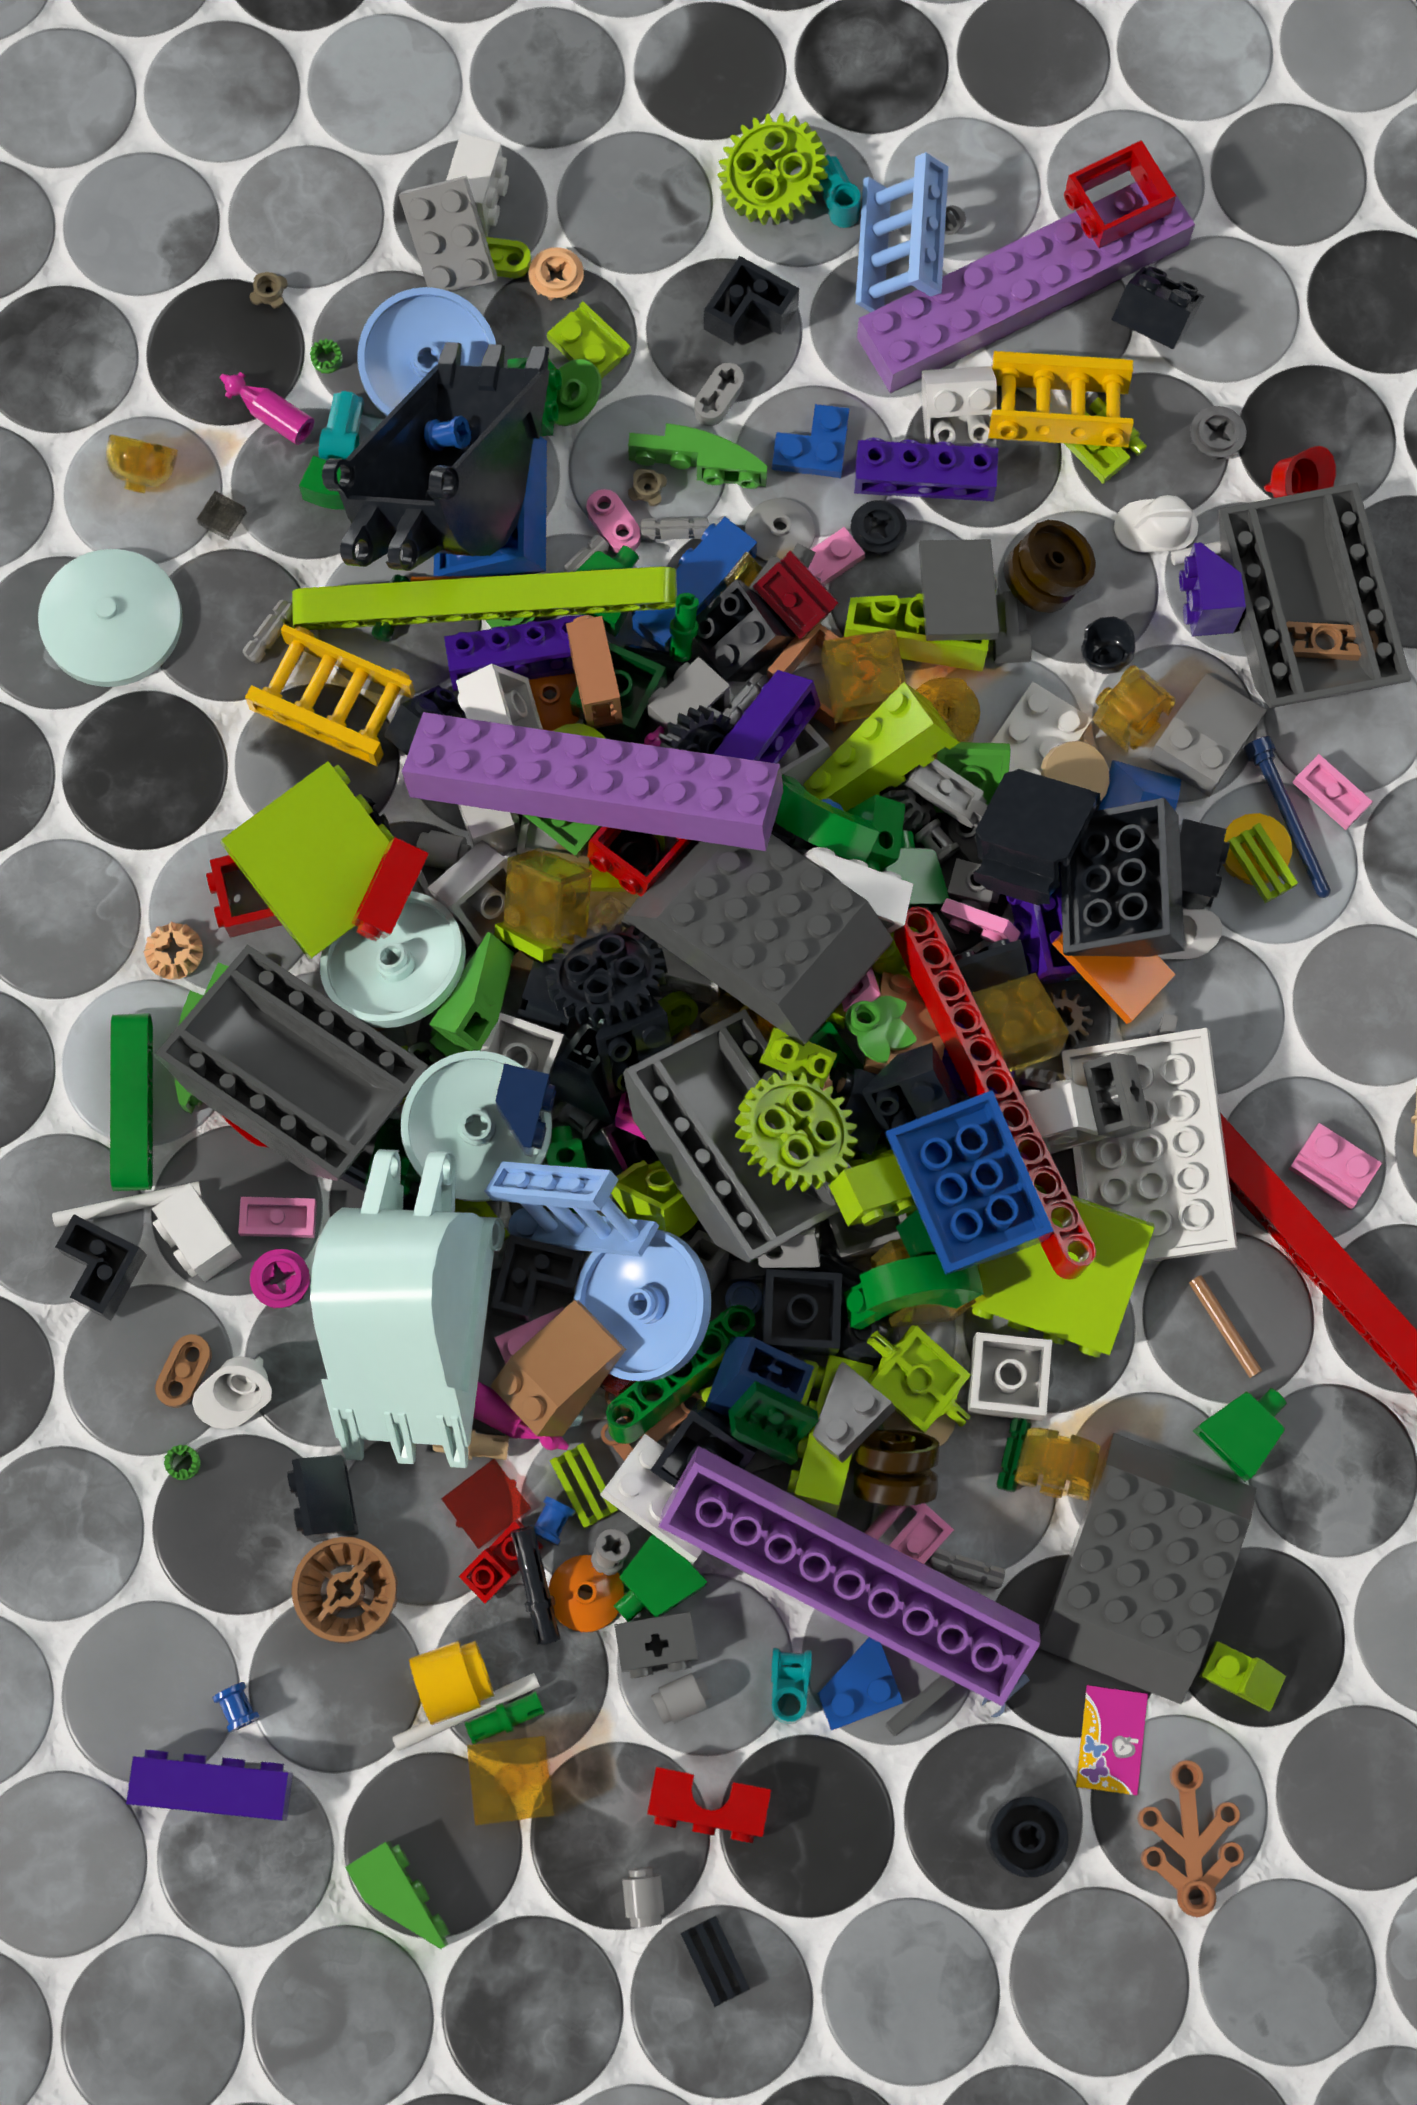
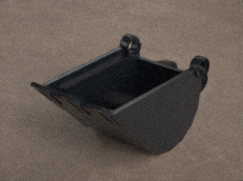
(451, 498)

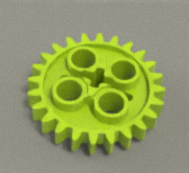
(789, 190)
(772, 1146)

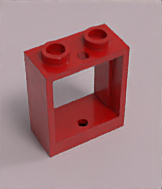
(1146, 174)
(627, 875)
(389, 889)
(224, 916)

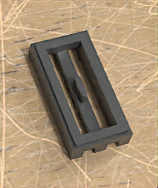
(919, 1705)

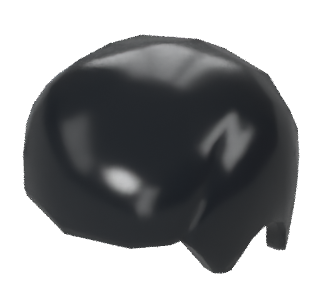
(1108, 645)
(638, 850)

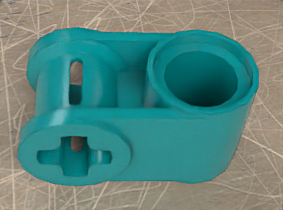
(790, 1682)

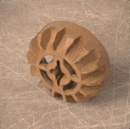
(367, 1563)

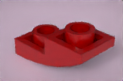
(494, 1566)

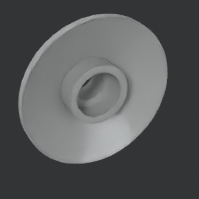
(776, 542)

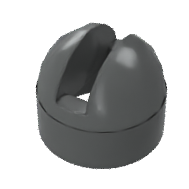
(951, 225)

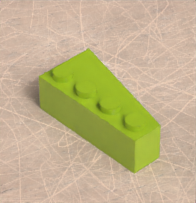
(907, 618)
(882, 750)
(872, 1192)
(821, 1474)

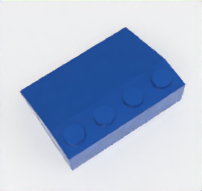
(526, 546)
(970, 1183)

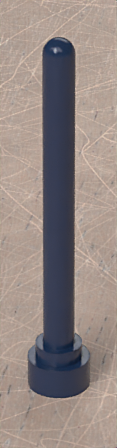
(1261, 753)

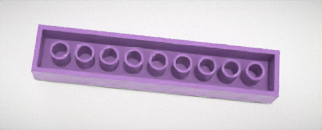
(1013, 289)
(594, 781)
(850, 1576)

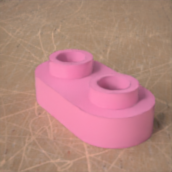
(613, 519)

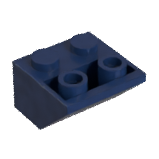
(521, 1102)
(752, 1361)

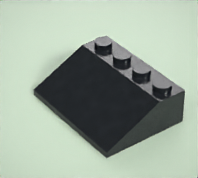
(1125, 884)

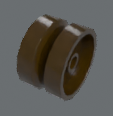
(1049, 566)
(897, 1468)

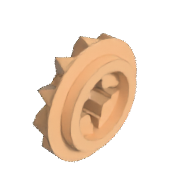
(556, 260)
(185, 961)

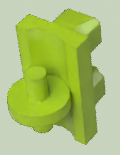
(789, 1055)

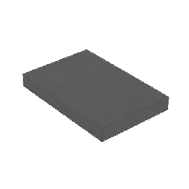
(958, 590)

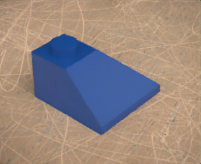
(1135, 785)

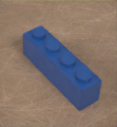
(698, 573)

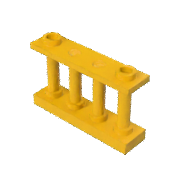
(1061, 373)
(332, 729)

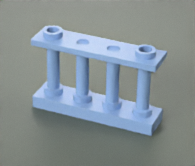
(926, 240)
(577, 1189)

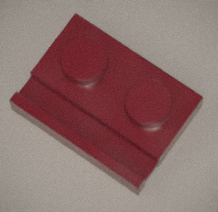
(796, 595)

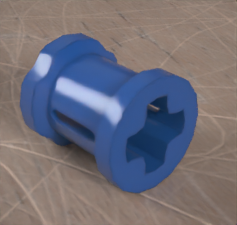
(447, 434)
(552, 1520)
(236, 1707)

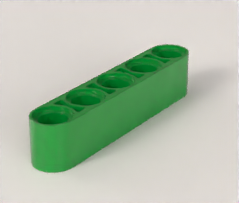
(131, 1102)
(675, 1389)

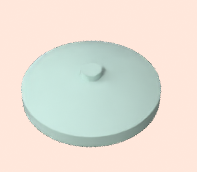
(110, 617)
(397, 976)
(457, 1113)

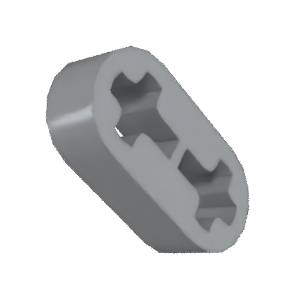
(713, 390)

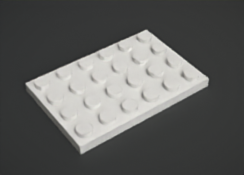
(1177, 1166)

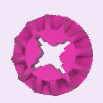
(264, 1271)

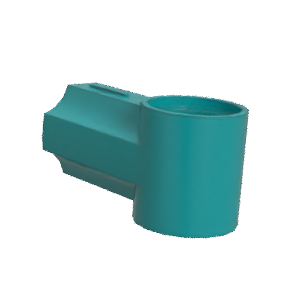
(840, 191)
(342, 430)

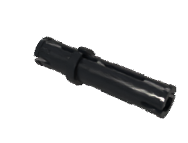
(533, 1575)

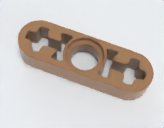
(1335, 631)

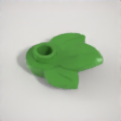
(884, 1029)

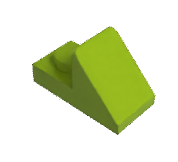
(1243, 1675)

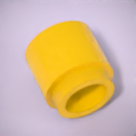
(451, 1680)

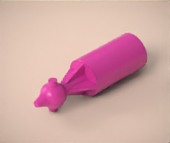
(270, 409)
(497, 1414)

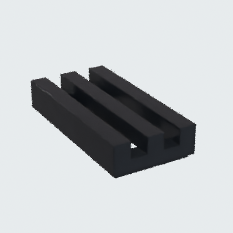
(729, 1991)

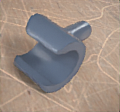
(1023, 1680)

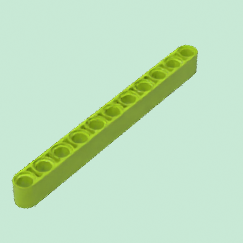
(485, 598)

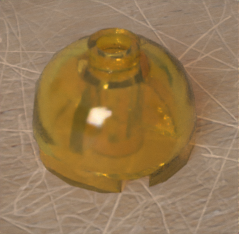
(139, 462)

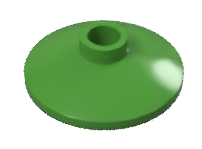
(578, 391)

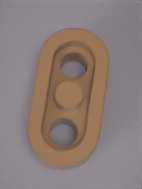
(180, 1370)

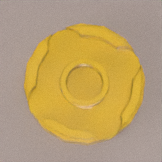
(1276, 833)

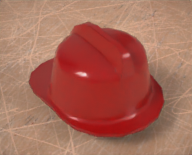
(1303, 473)

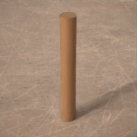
(1225, 1326)

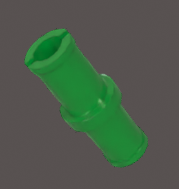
(683, 627)
(504, 1718)

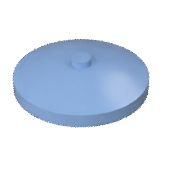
(407, 339)
(649, 1304)

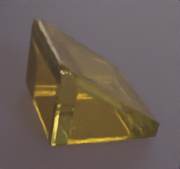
(744, 570)

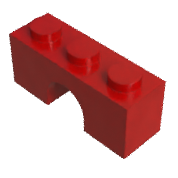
(742, 1814)

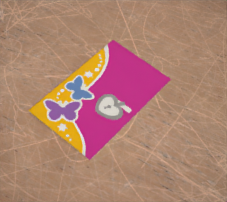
(1111, 1740)

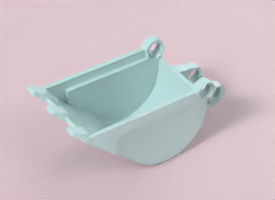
(404, 1312)

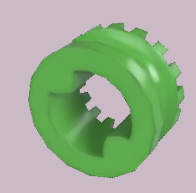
(326, 346)
(182, 1450)

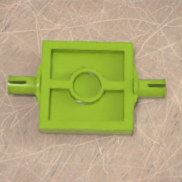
(919, 1378)

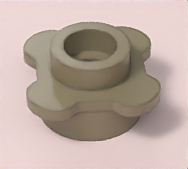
(268, 280)
(647, 477)

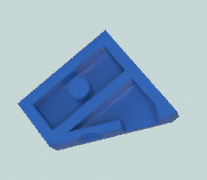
(860, 1687)

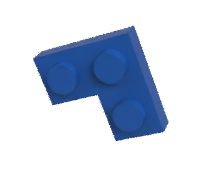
(815, 454)

